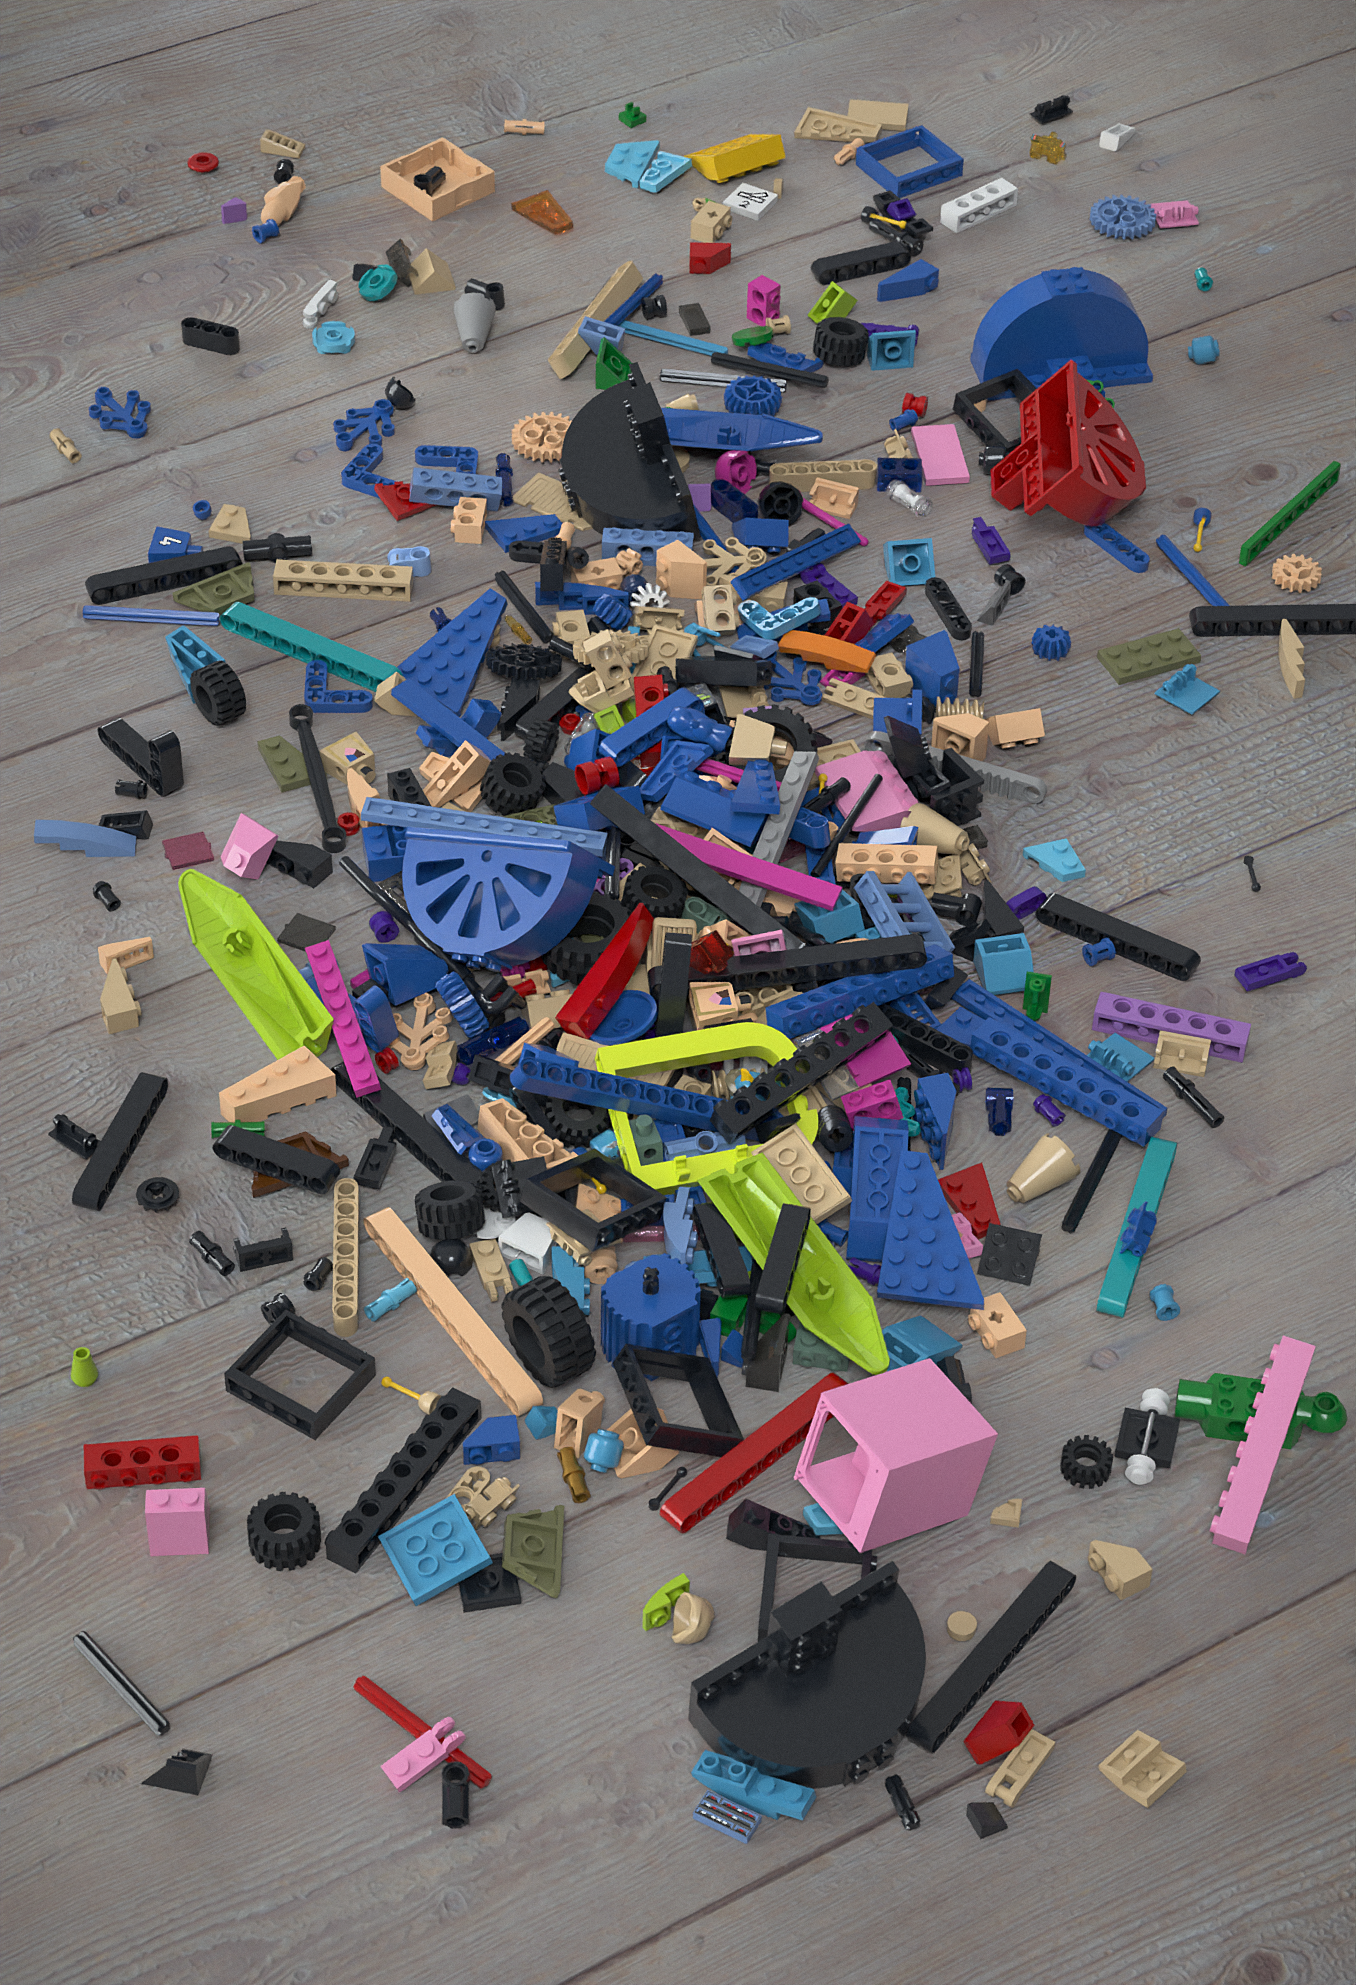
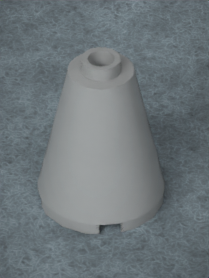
(474, 319)

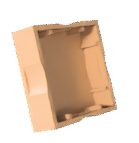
(464, 182)

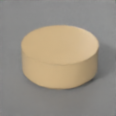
(961, 1626)

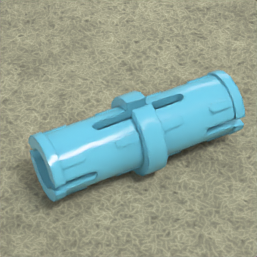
(390, 1299)

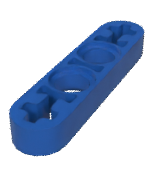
(1135, 559)

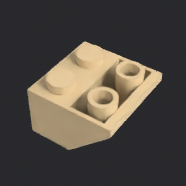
(540, 1007)

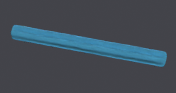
(671, 338)

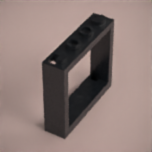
(976, 421)
(542, 1189)
(278, 1405)
(723, 1429)
(807, 1549)

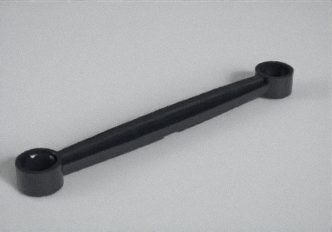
(317, 778)

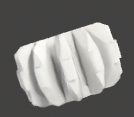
(654, 594)

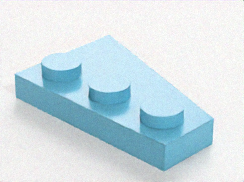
(664, 171)

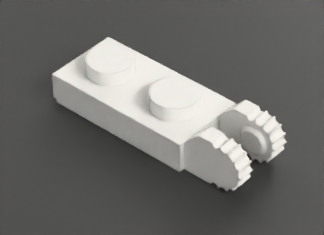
(319, 304)

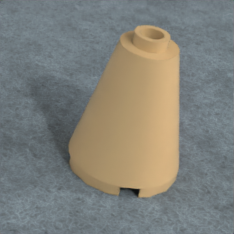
(936, 830)
(1042, 1170)

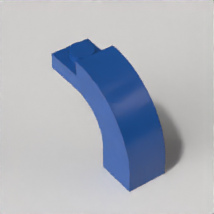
(480, 715)

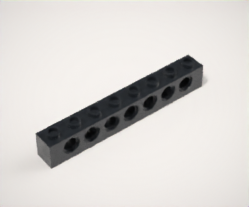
(734, 1125)
(402, 1480)

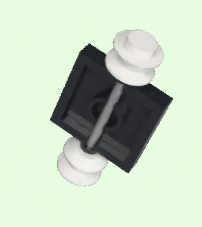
(1147, 1437)

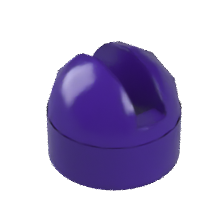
(460, 1074)

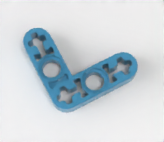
(776, 625)

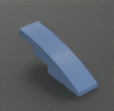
(94, 839)

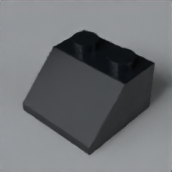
(908, 746)

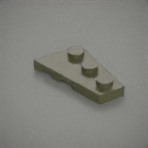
(284, 763)

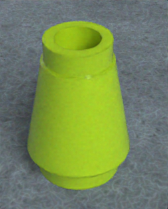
(83, 1368)

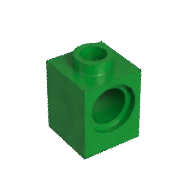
(731, 1313)

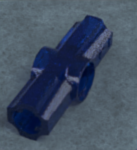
(503, 1036)

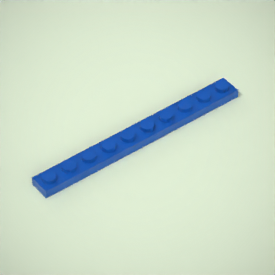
(988, 1005)

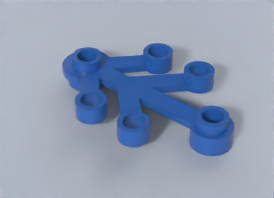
(381, 409)
(135, 427)
(807, 694)

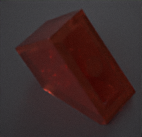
(710, 953)

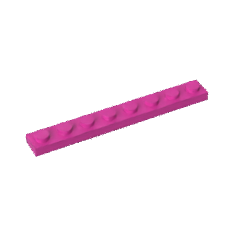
(345, 1022)

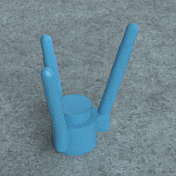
(700, 631)

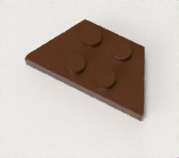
(265, 1184)

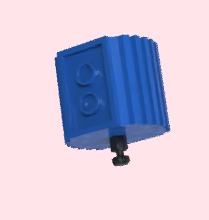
(651, 1307)

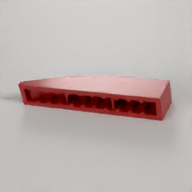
(607, 977)

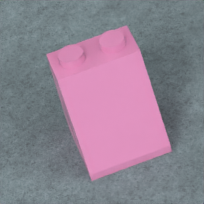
(177, 1521)

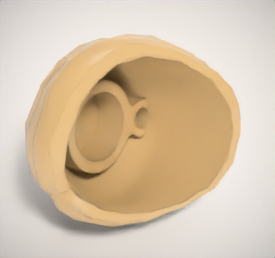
(691, 1618)

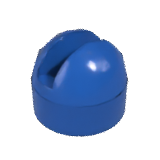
(205, 507)

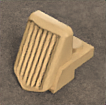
(594, 696)
(655, 943)

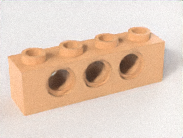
(887, 862)

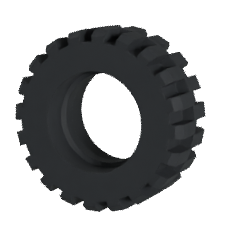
(786, 726)
(574, 958)
(548, 1331)

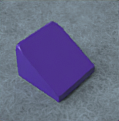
(901, 210)

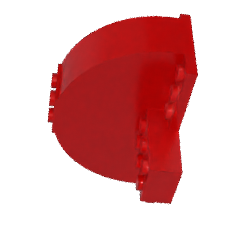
(1070, 454)

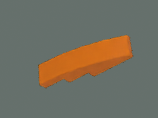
(828, 650)

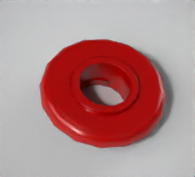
(203, 162)

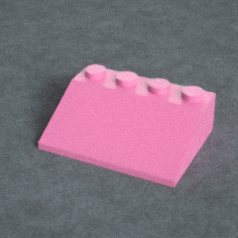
(888, 802)

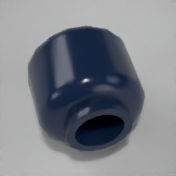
(631, 583)

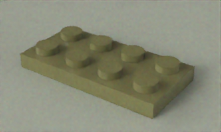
(1148, 656)

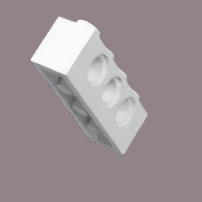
(979, 205)

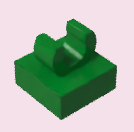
(632, 116)

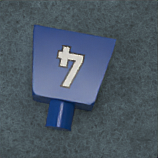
(171, 544)

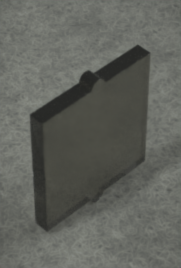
(305, 932)

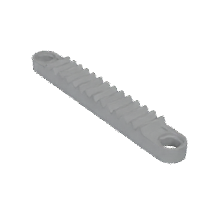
(996, 778)

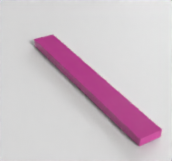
(760, 871)

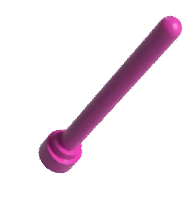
(830, 520)

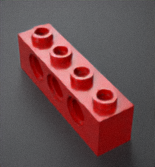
(649, 692)
(142, 1462)

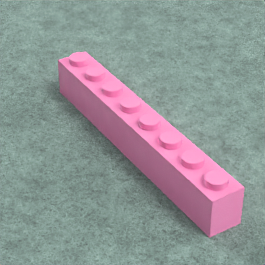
(1263, 1445)

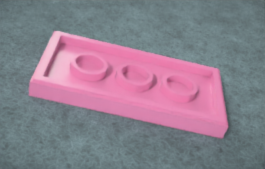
(940, 454)

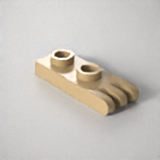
(850, 698)

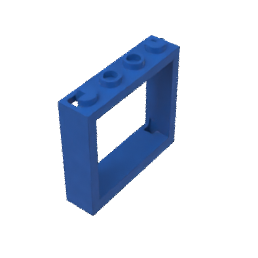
(948, 166)

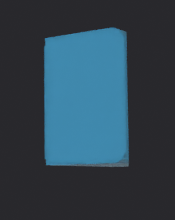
(542, 1421)

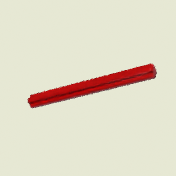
(416, 1726)

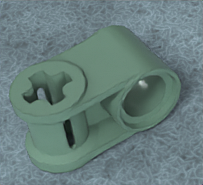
(702, 913)

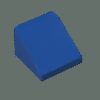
(731, 1349)

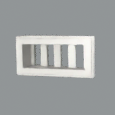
(1116, 136)

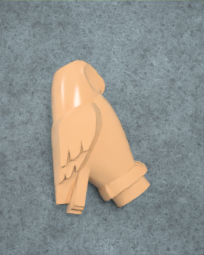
(283, 200)

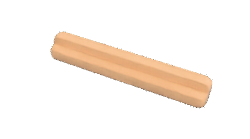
(532, 1036)

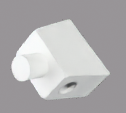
(528, 1240)

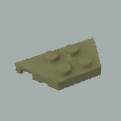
(219, 591)
(535, 1548)

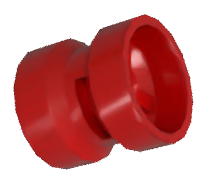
(918, 404)

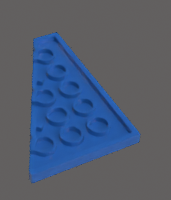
(451, 658)
(922, 1245)

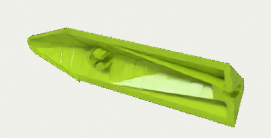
(253, 967)
(824, 1288)

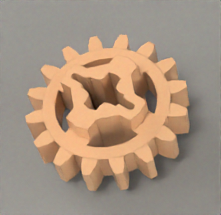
(1296, 573)

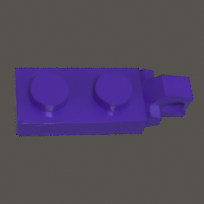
(989, 542)

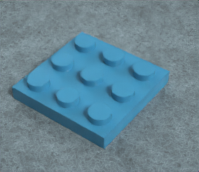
(435, 1549)

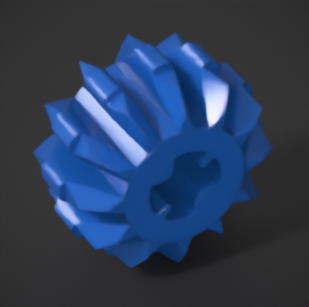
(612, 611)
(1051, 642)

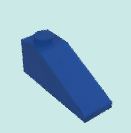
(909, 282)

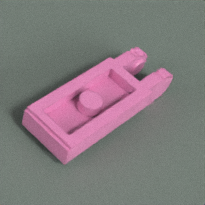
(422, 1754)

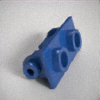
(1134, 1236)

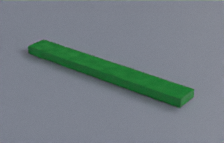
(1289, 513)

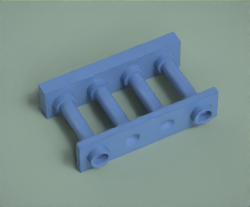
(886, 915)

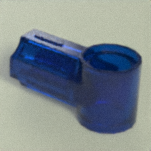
(999, 1107)

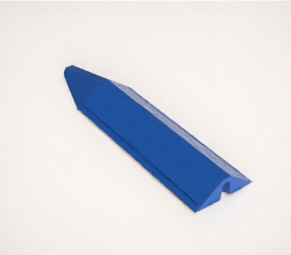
(735, 430)

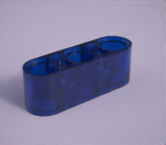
(732, 502)

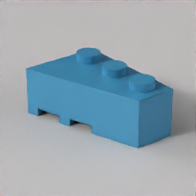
(189, 654)

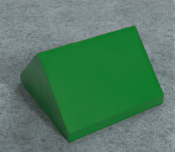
(611, 366)

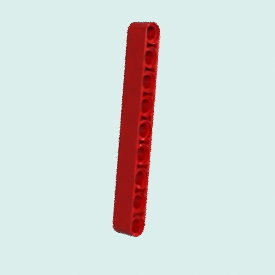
(746, 1459)

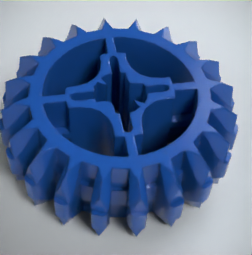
(753, 396)
(462, 1004)

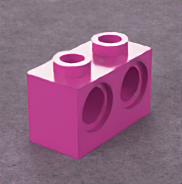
(763, 300)
(873, 1102)

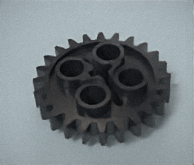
(523, 661)

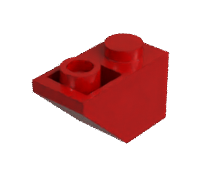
(998, 1730)

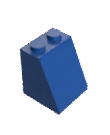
(933, 667)
(403, 969)

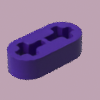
(1026, 902)

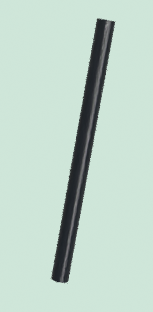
(847, 825)

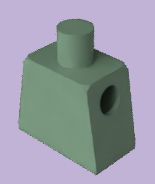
(646, 1138)

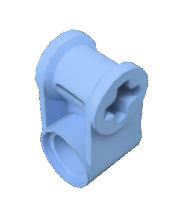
(415, 557)

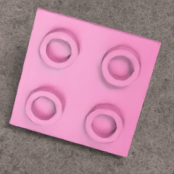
(1175, 214)

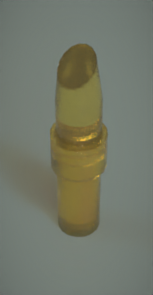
(518, 630)

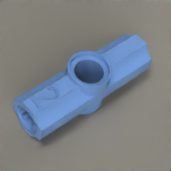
(691, 1148)

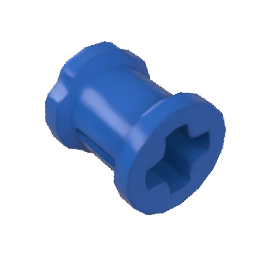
(265, 230)
(1092, 959)

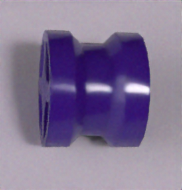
(384, 926)

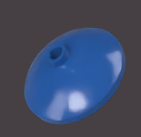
(627, 1019)

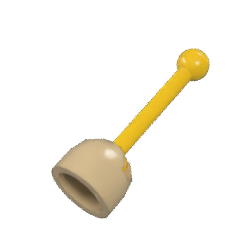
(426, 1402)

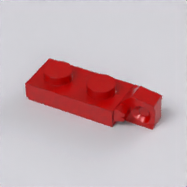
(884, 600)

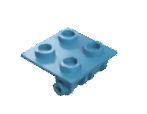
(1186, 690)
(1119, 1056)

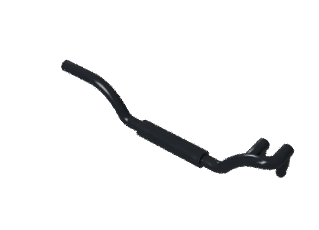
(481, 995)

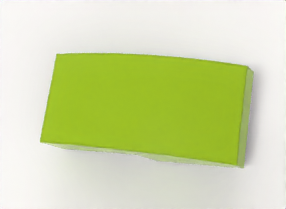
(658, 1608)

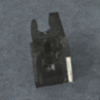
(400, 262)

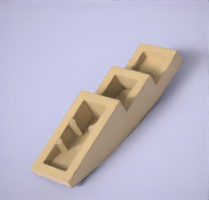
(1290, 659)

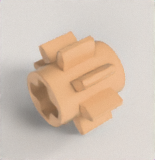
(629, 562)

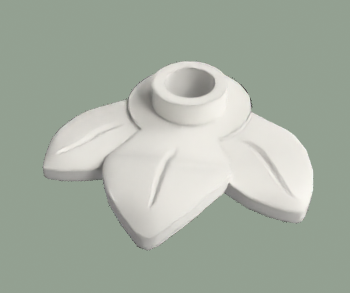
(494, 1224)

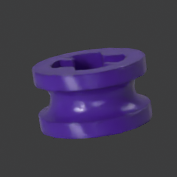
(962, 1078)

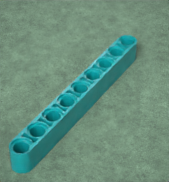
(306, 645)
(1150, 1188)

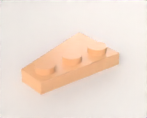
(467, 799)

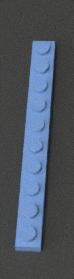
(430, 817)

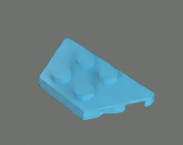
(631, 160)

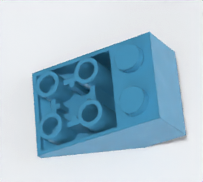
(917, 1341)

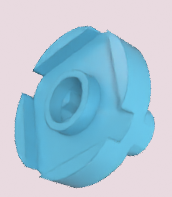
(333, 338)

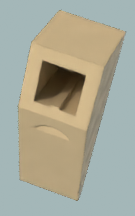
(117, 1001)

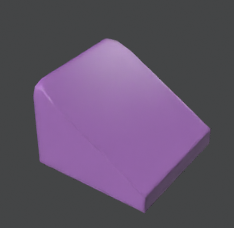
(234, 211)
(701, 496)

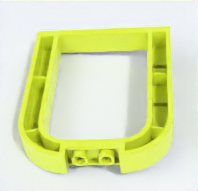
(691, 1050)

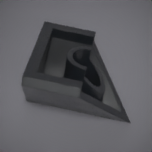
(182, 1772)

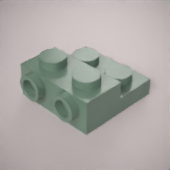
(814, 1352)

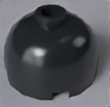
(780, 501)

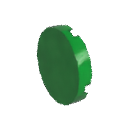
(752, 335)

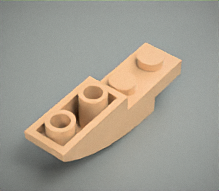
(357, 792)

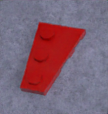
(971, 1196)

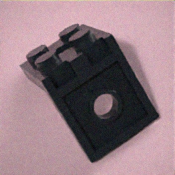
(960, 799)

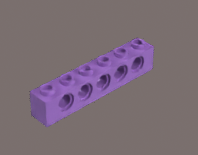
(1145, 1019)

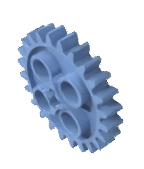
(1122, 217)

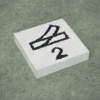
(751, 201)

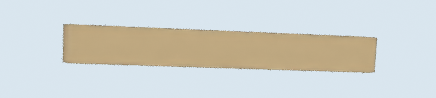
(613, 295)

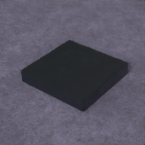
(490, 1588)

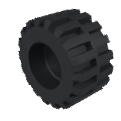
(840, 341)
(218, 692)
(513, 770)
(656, 883)
(574, 1131)
(449, 1210)
(284, 1513)

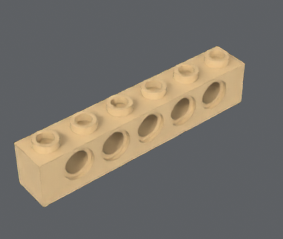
(343, 580)

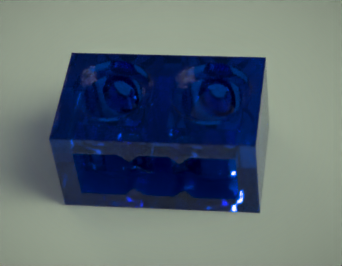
(904, 469)

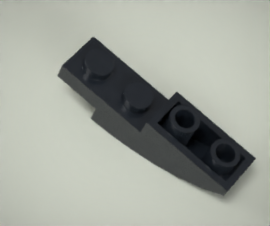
(497, 1077)

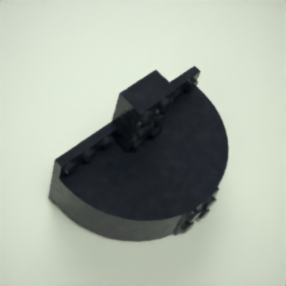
(623, 463)
(822, 1689)

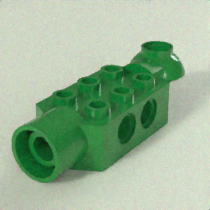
(1228, 1400)

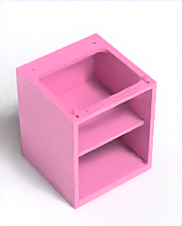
(914, 1455)

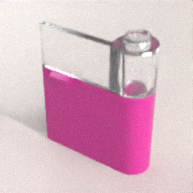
(870, 1066)

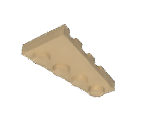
(831, 126)

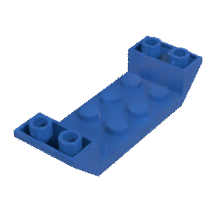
(873, 1183)

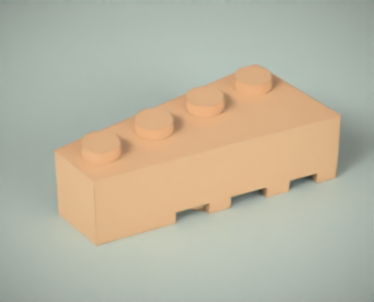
(278, 1087)
(517, 1136)

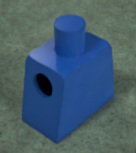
(585, 748)

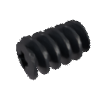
(834, 1128)

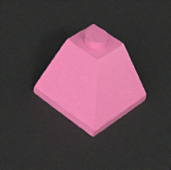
(248, 848)

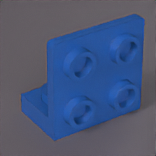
(903, 709)

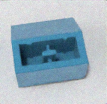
(1003, 963)

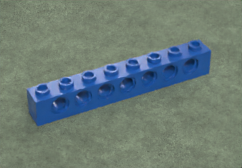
(845, 995)
(1066, 1081)

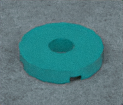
(373, 291)

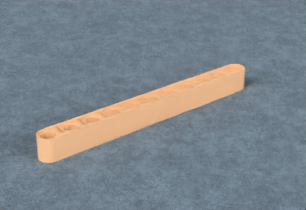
(453, 1312)

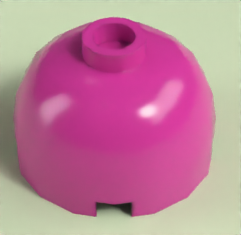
(736, 468)

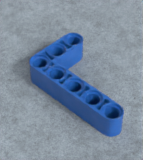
(646, 728)
(372, 1014)

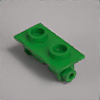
(1036, 994)

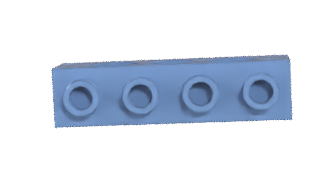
(447, 487)
(641, 541)

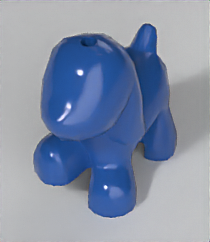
(698, 727)

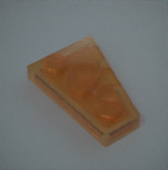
(544, 211)

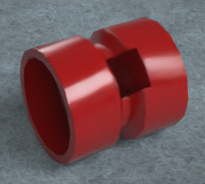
(595, 775)

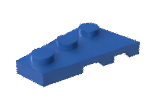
(777, 355)
(523, 529)

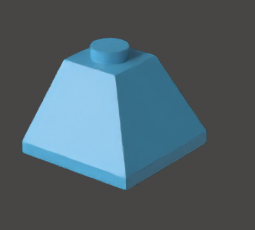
(891, 350)
(909, 561)

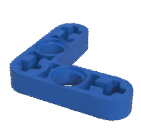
(461, 457)
(364, 475)
(326, 697)

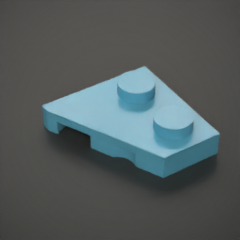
(1057, 859)

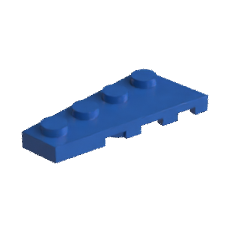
(757, 789)

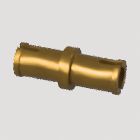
(573, 1475)

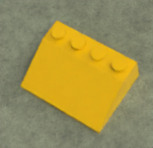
(738, 156)

